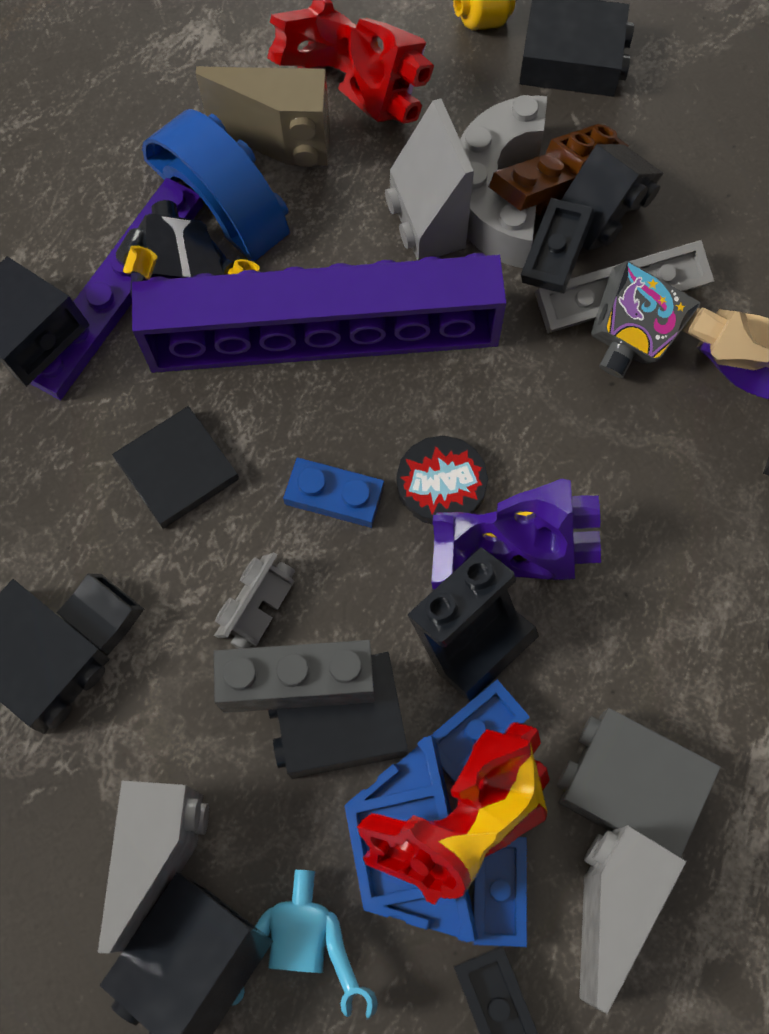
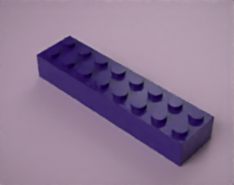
(319, 312)

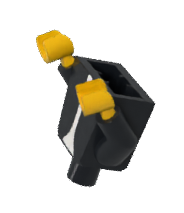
(173, 248)

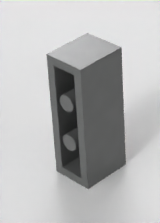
(293, 676)

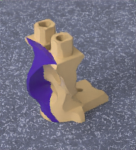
(735, 345)

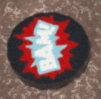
(441, 477)

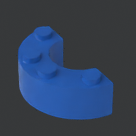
(224, 177)

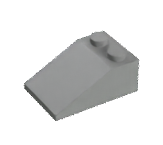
(432, 187)
(151, 843)
(621, 902)

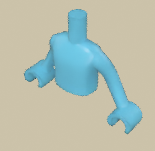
(299, 941)

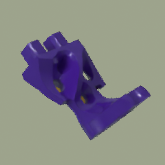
(538, 534)

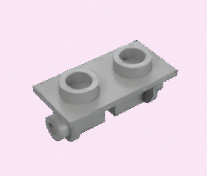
(262, 584)

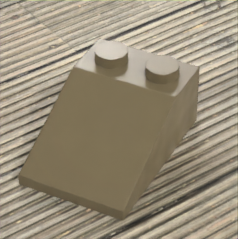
(271, 110)

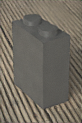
(637, 781)

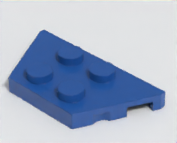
(404, 790)

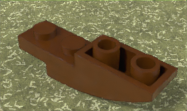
(551, 174)

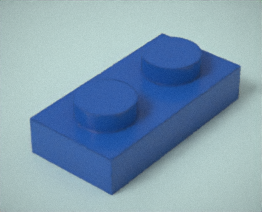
(334, 492)
(490, 710)
(502, 897)

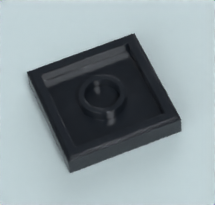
(175, 467)

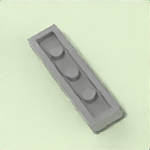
(681, 267)

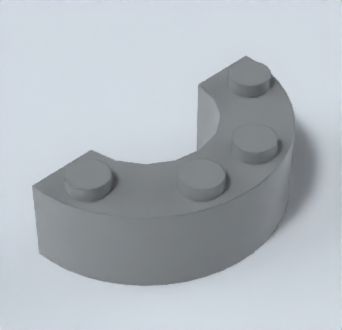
(494, 141)

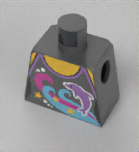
(639, 318)

